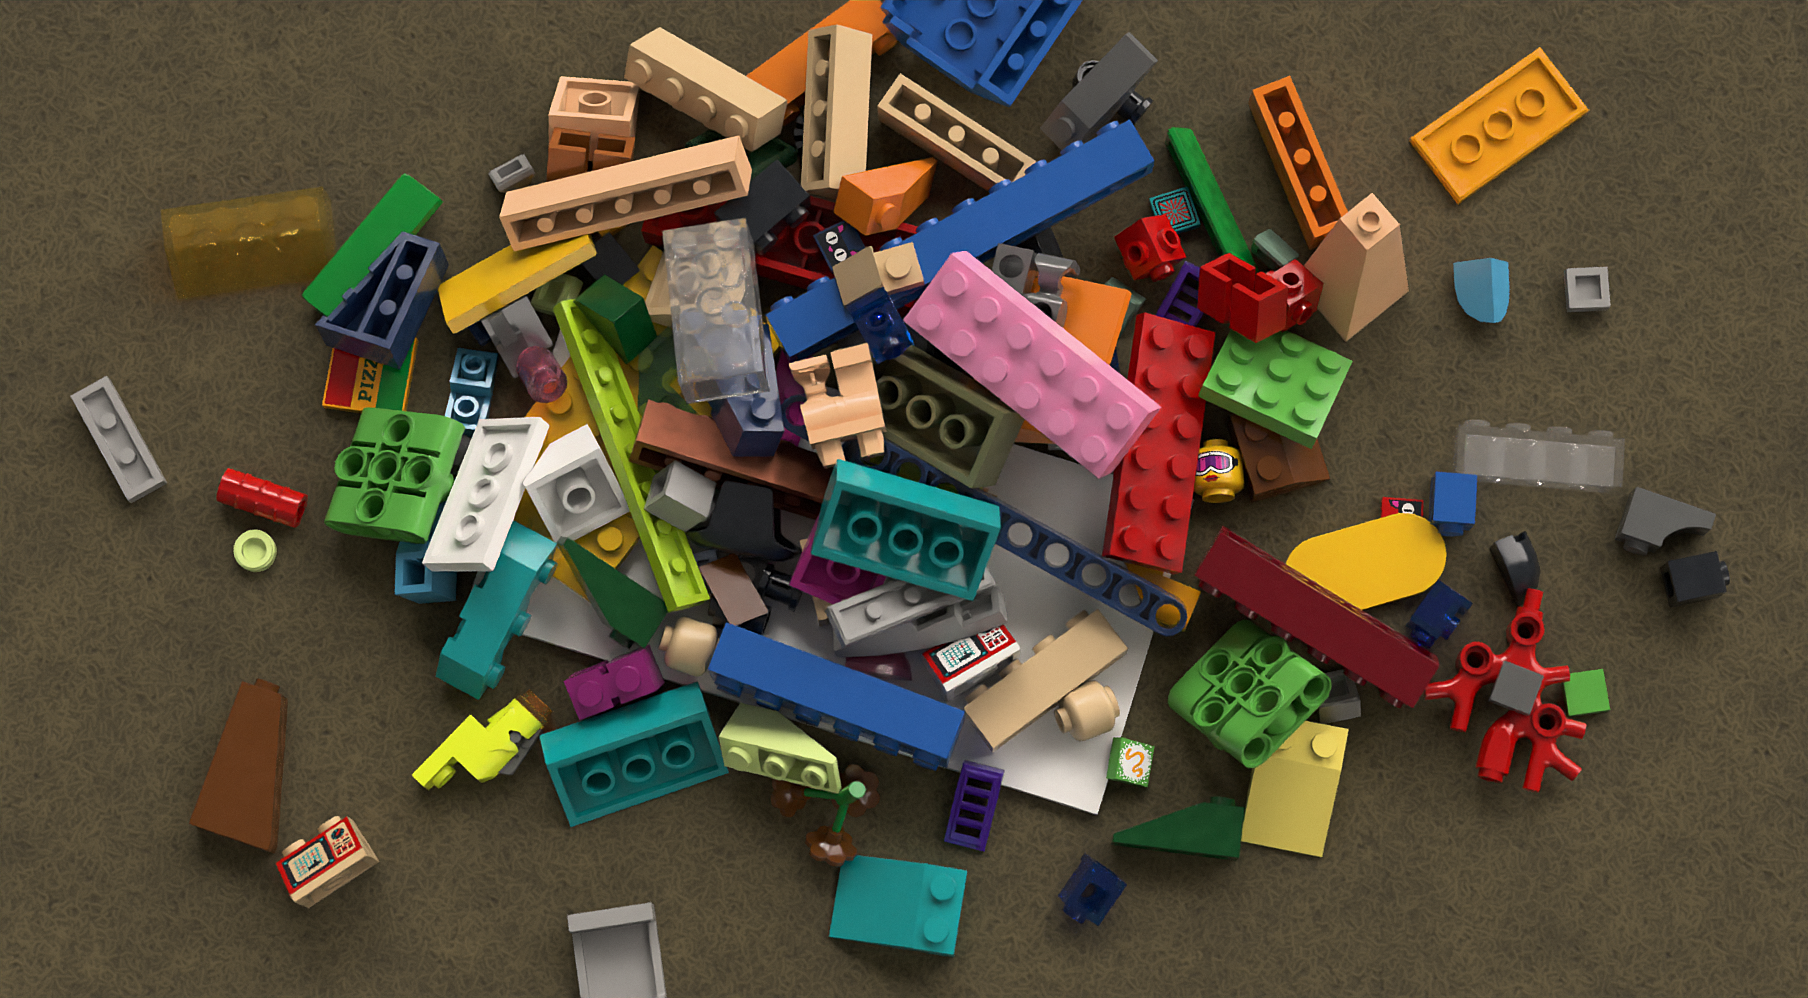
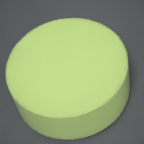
(255, 550)

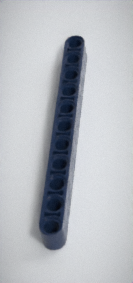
(1041, 537)

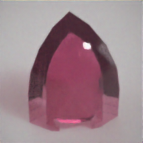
(882, 666)

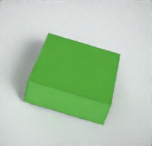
(1585, 693)

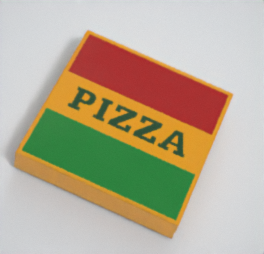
(365, 383)

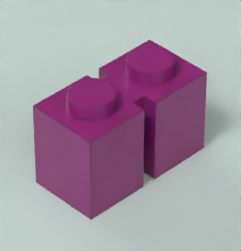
(627, 679)

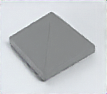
(512, 175)

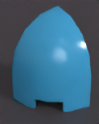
(1483, 288)

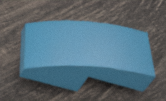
(471, 387)

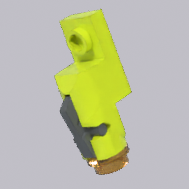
(489, 749)

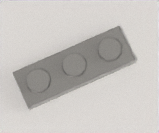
(118, 439)

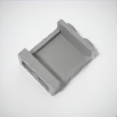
(618, 953)

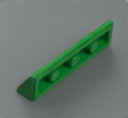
(1206, 194)
(401, 209)

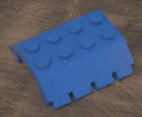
(980, 43)

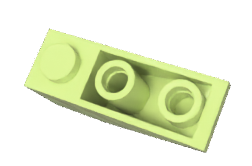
(774, 747)

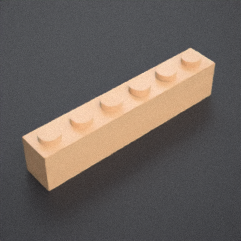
(626, 193)

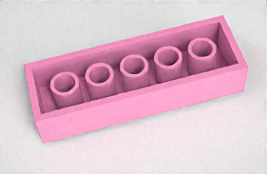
(1031, 363)

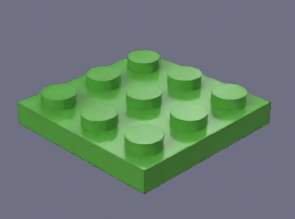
(1277, 383)

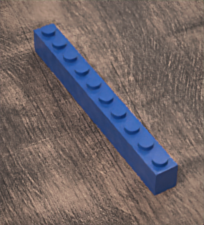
(1005, 216)

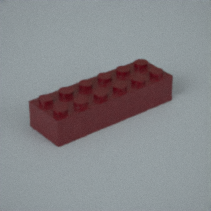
(1317, 617)

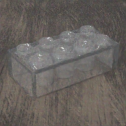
(716, 311)

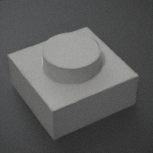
(1587, 289)

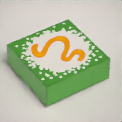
(1130, 762)

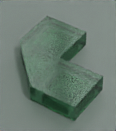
(657, 371)

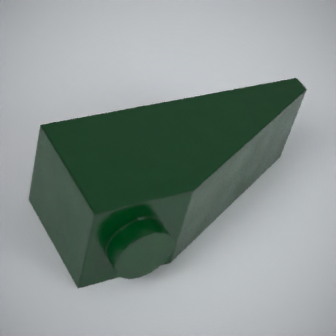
(617, 599)
(1198, 830)

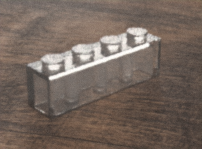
(1538, 457)

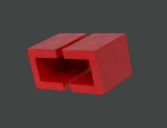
(1229, 297)

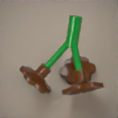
(856, 795)

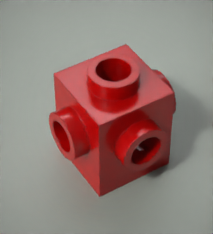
(1150, 248)
(1303, 292)

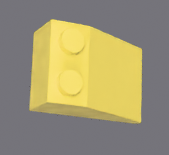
(1296, 791)

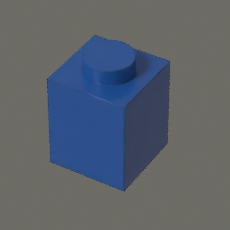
(1452, 502)

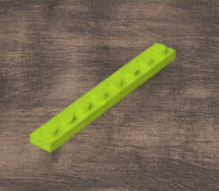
(618, 425)

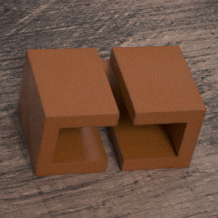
(570, 152)

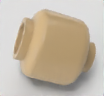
(689, 645)
(1087, 711)

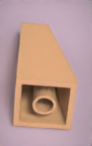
(1360, 267)

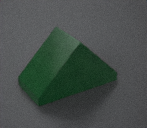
(618, 316)

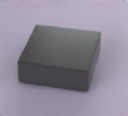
(1516, 688)

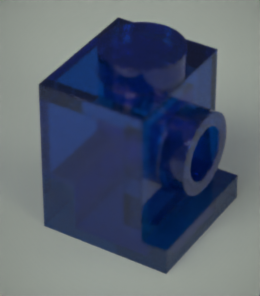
(880, 325)
(1437, 615)
(1106, 891)

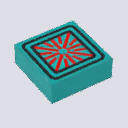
(1178, 208)

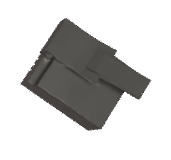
(514, 330)

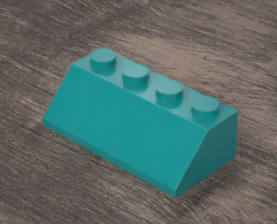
(906, 530)
(633, 754)

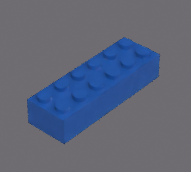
(835, 695)

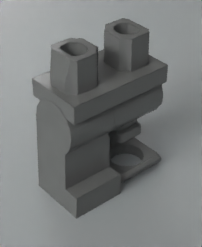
(1020, 267)

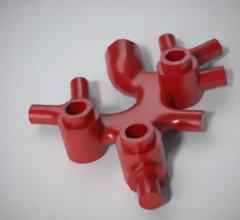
(1501, 737)

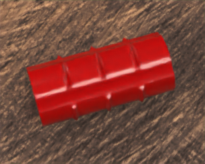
(262, 498)

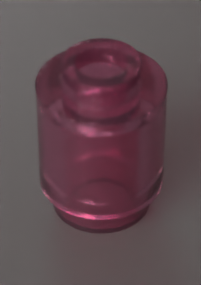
(541, 374)

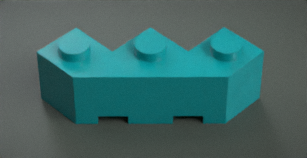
(496, 612)

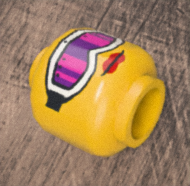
(1218, 472)

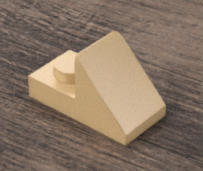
(867, 272)

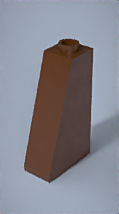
(246, 772)

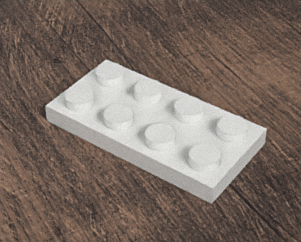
(485, 494)

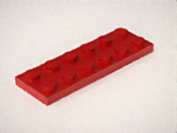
(1158, 473)

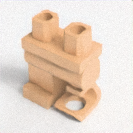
(846, 416)

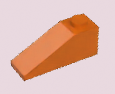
(884, 196)

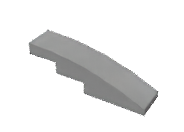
(937, 628)

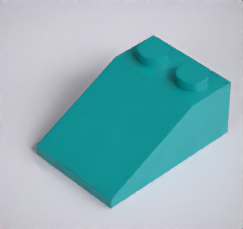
(899, 904)

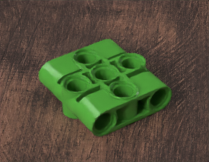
(394, 475)
(1249, 693)

